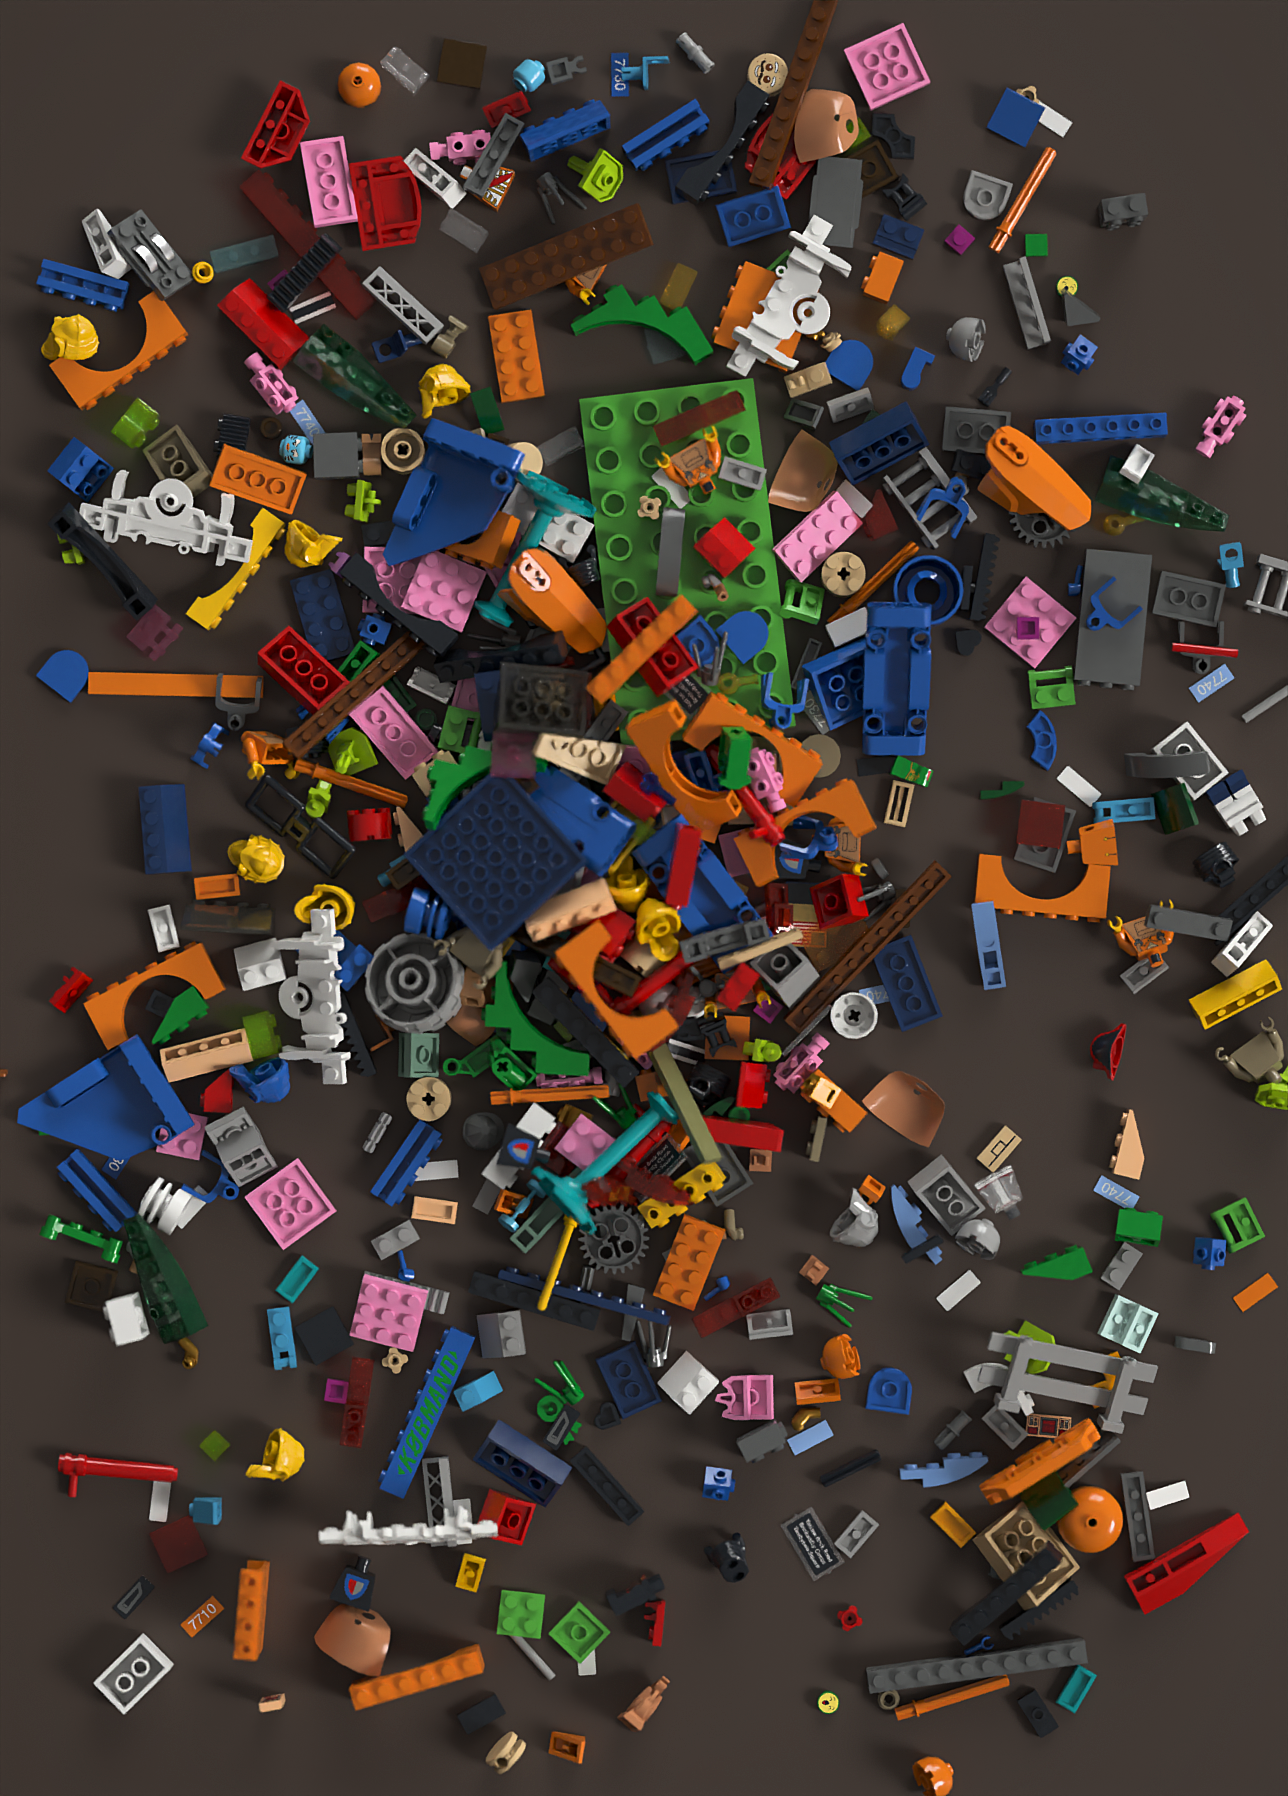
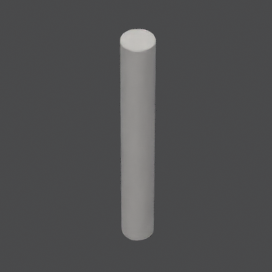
(1265, 704)
(533, 1656)

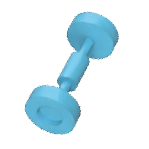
(508, 1222)

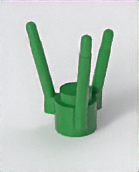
(623, 1116)
(829, 1296)
(571, 1391)

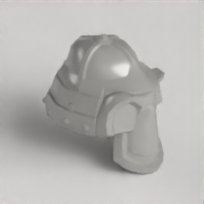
(856, 1224)

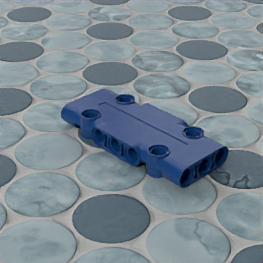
(896, 678)
(578, 816)
(714, 895)

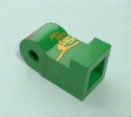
(911, 771)

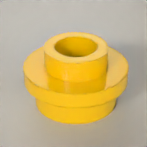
(208, 270)

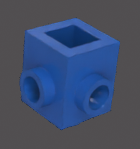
(1079, 355)
(380, 636)
(1209, 1252)
(718, 1483)

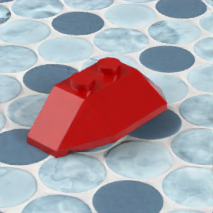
(278, 128)

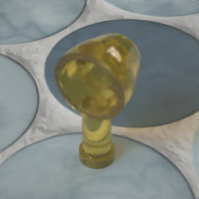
(1123, 521)
(736, 682)

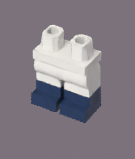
(1235, 810)

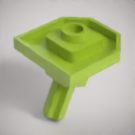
(600, 176)
(351, 752)
(1274, 1094)
(1034, 1366)

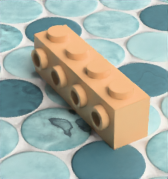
(571, 909)
(204, 1057)

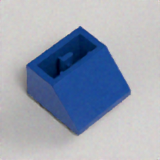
(80, 469)

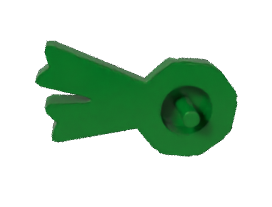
(549, 1409)

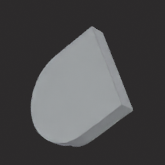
(985, 196)

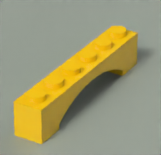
(265, 531)

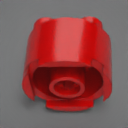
(369, 824)

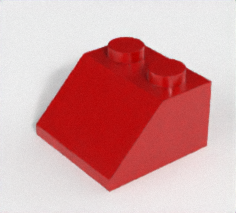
(724, 548)
(837, 901)
(510, 1515)

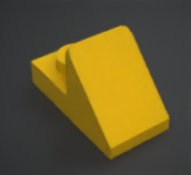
(470, 1572)

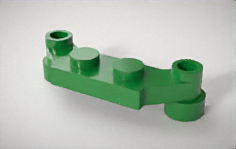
(476, 1061)
(94, 1237)

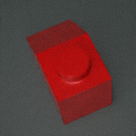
(219, 1095)

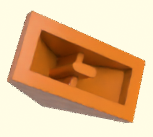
(509, 1200)
(567, 1746)

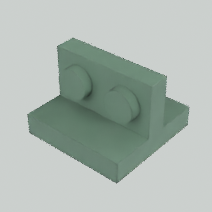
(418, 1055)

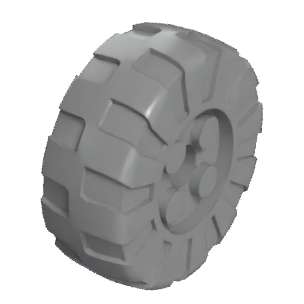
(426, 1002)

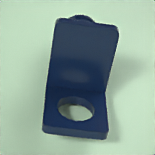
(398, 344)

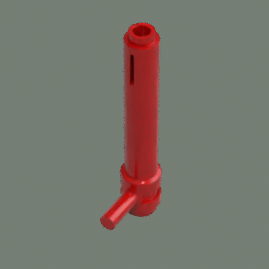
(764, 823)
(646, 988)
(639, 1149)
(84, 1465)

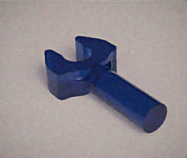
(651, 785)

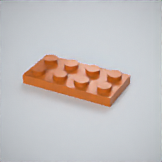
(516, 356)
(257, 479)
(689, 1262)

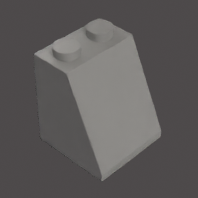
(786, 973)

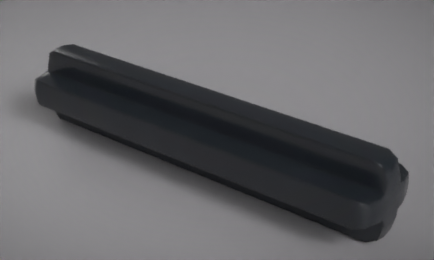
(850, 1468)

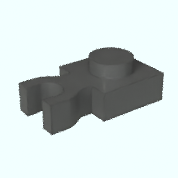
(562, 70)

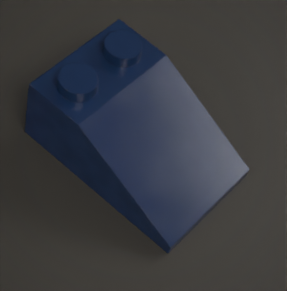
(486, 692)

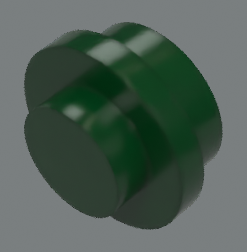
(425, 719)

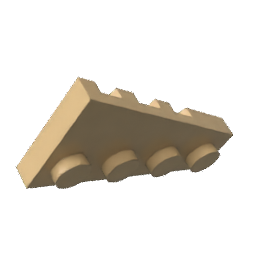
(585, 756)

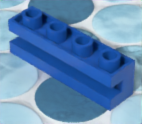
(666, 135)
(83, 284)
(406, 1162)
(96, 1189)

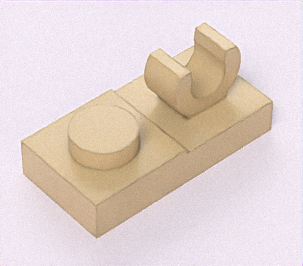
(808, 379)

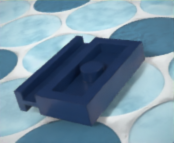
(898, 237)

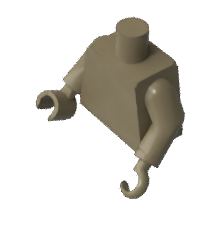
(473, 953)
(1257, 1058)

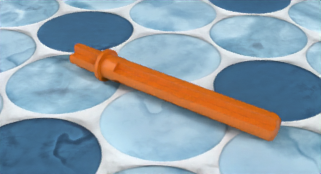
(1022, 200)
(875, 582)
(350, 782)
(549, 1094)
(952, 1696)

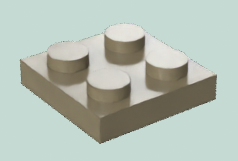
(814, 1148)

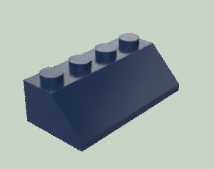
(879, 443)
(165, 829)
(522, 1463)

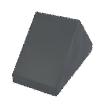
(1076, 311)
(804, 413)

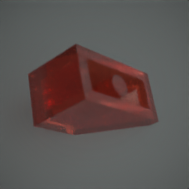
(879, 518)

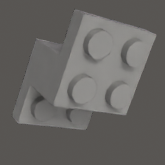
(241, 1146)

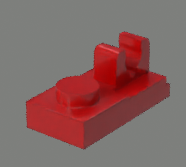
(514, 105)
(71, 990)
(656, 1631)

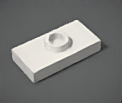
(163, 928)

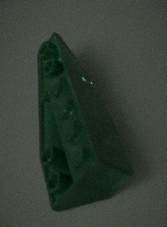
(351, 377)
(1157, 500)
(163, 1284)

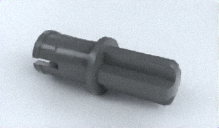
(952, 1430)

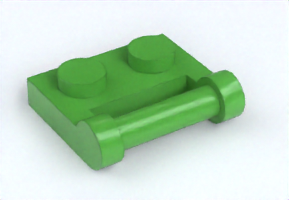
(809, 603)
(1051, 695)
(454, 729)
(1244, 1222)

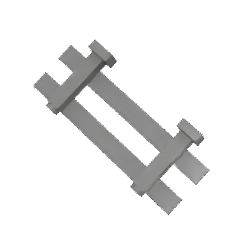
(1016, 1379)

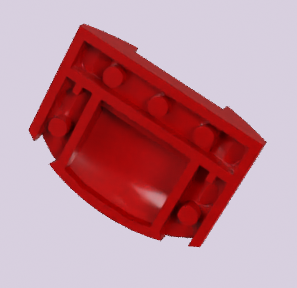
(790, 171)
(386, 202)

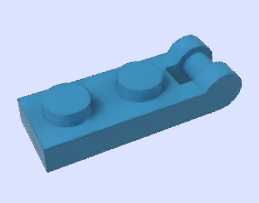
(1125, 810)
(282, 1337)

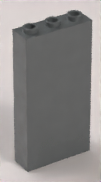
(1112, 654)

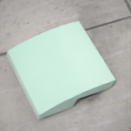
(1127, 1323)

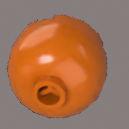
(359, 94)
(839, 1357)
(933, 1775)

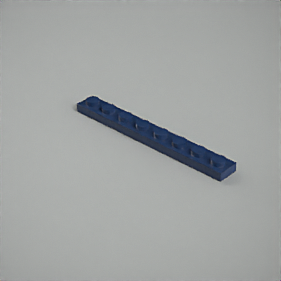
(594, 1297)

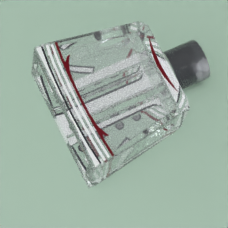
(1001, 1191)

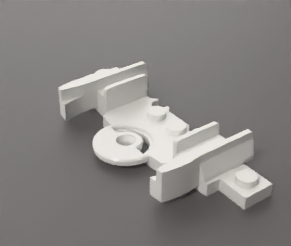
(796, 283)
(188, 528)
(321, 1021)
(362, 1532)

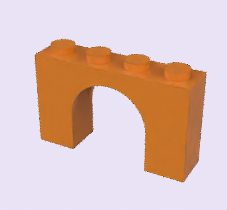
(492, 546)

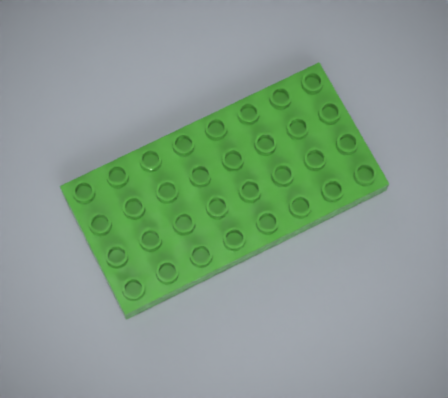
(620, 471)

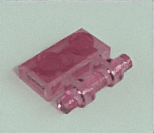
(149, 628)

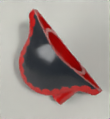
(1107, 1050)

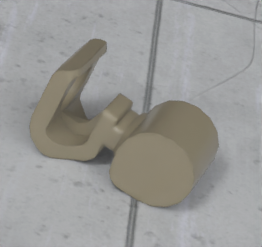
(445, 342)

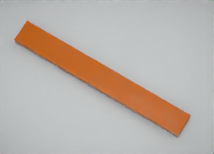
(171, 685)

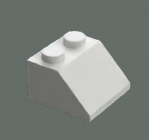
(259, 964)
(688, 1382)

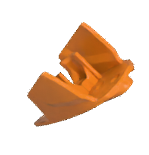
(1032, 481)
(555, 603)

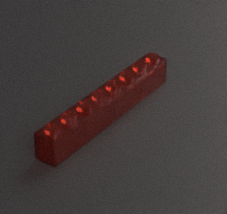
(301, 238)

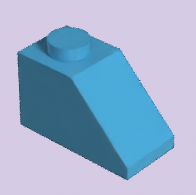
(478, 1391)
(206, 1510)

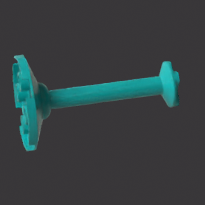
(551, 502)
(567, 1191)

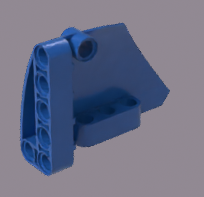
(451, 491)
(111, 1104)

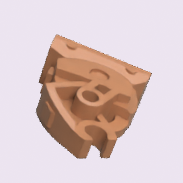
(643, 1705)

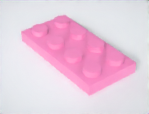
(328, 181)
(817, 536)
(393, 732)

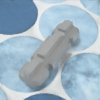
(377, 1132)

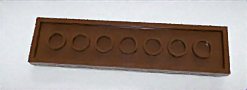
(566, 256)

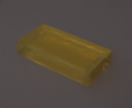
(678, 286)

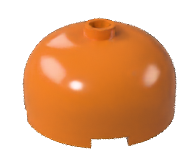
(1097, 1505)

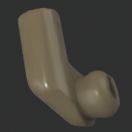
(729, 1224)

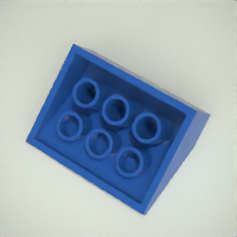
(565, 130)
(838, 682)

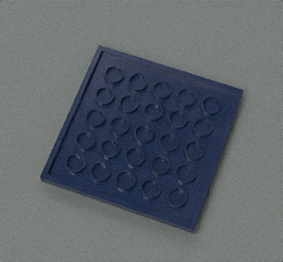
(496, 858)

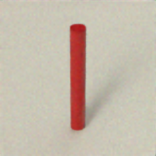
(1207, 650)

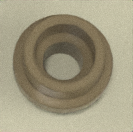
(888, 1705)

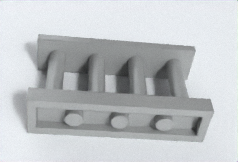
(937, 479)
(1267, 565)

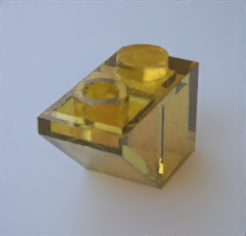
(892, 323)

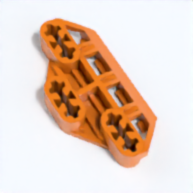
(1040, 1462)

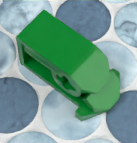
(734, 757)
(514, 1071)

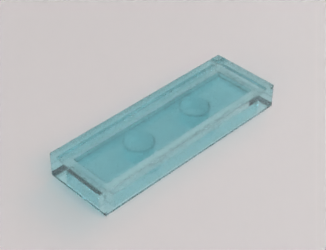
(244, 254)

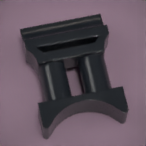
(913, 202)
(710, 1026)

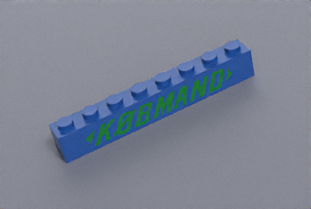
(427, 1411)

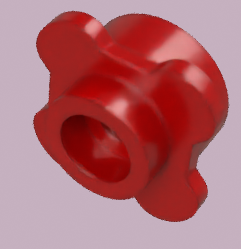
(848, 1624)

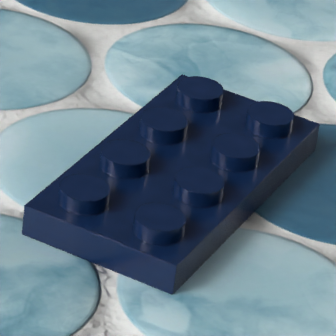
(323, 614)
(906, 984)

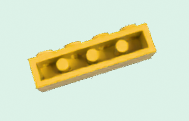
(1234, 992)
(696, 1182)

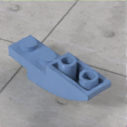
(988, 945)
(907, 1218)
(953, 1469)

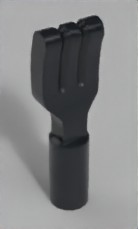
(990, 392)

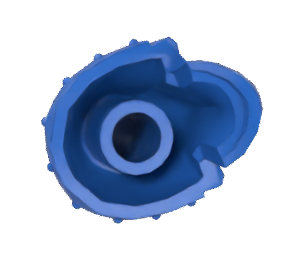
(266, 1081)

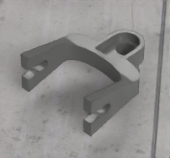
(1197, 658)
(237, 710)

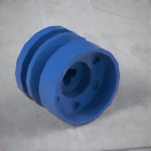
(428, 914)

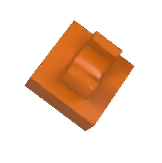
(871, 1189)

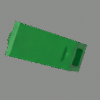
(183, 1009)
(1064, 1266)

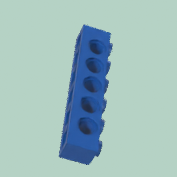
(1100, 428)

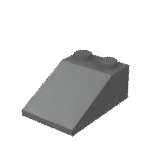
(946, 1195)

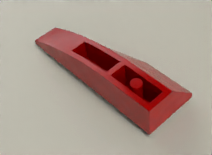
(1184, 1564)

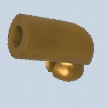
(191, 1353)
(802, 1417)

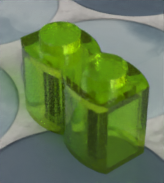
(136, 423)
(261, 1034)

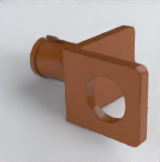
(387, 1030)

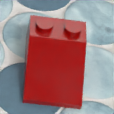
(751, 1085)

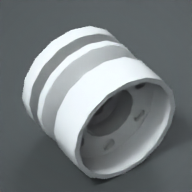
(841, 1011)
(164, 1205)

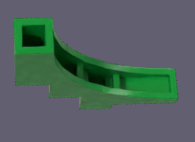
(648, 313)
(450, 779)
(550, 1055)

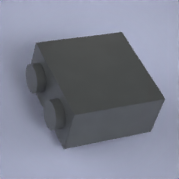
(1122, 211)
(337, 456)
(761, 1440)

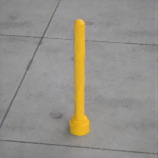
(569, 1224)

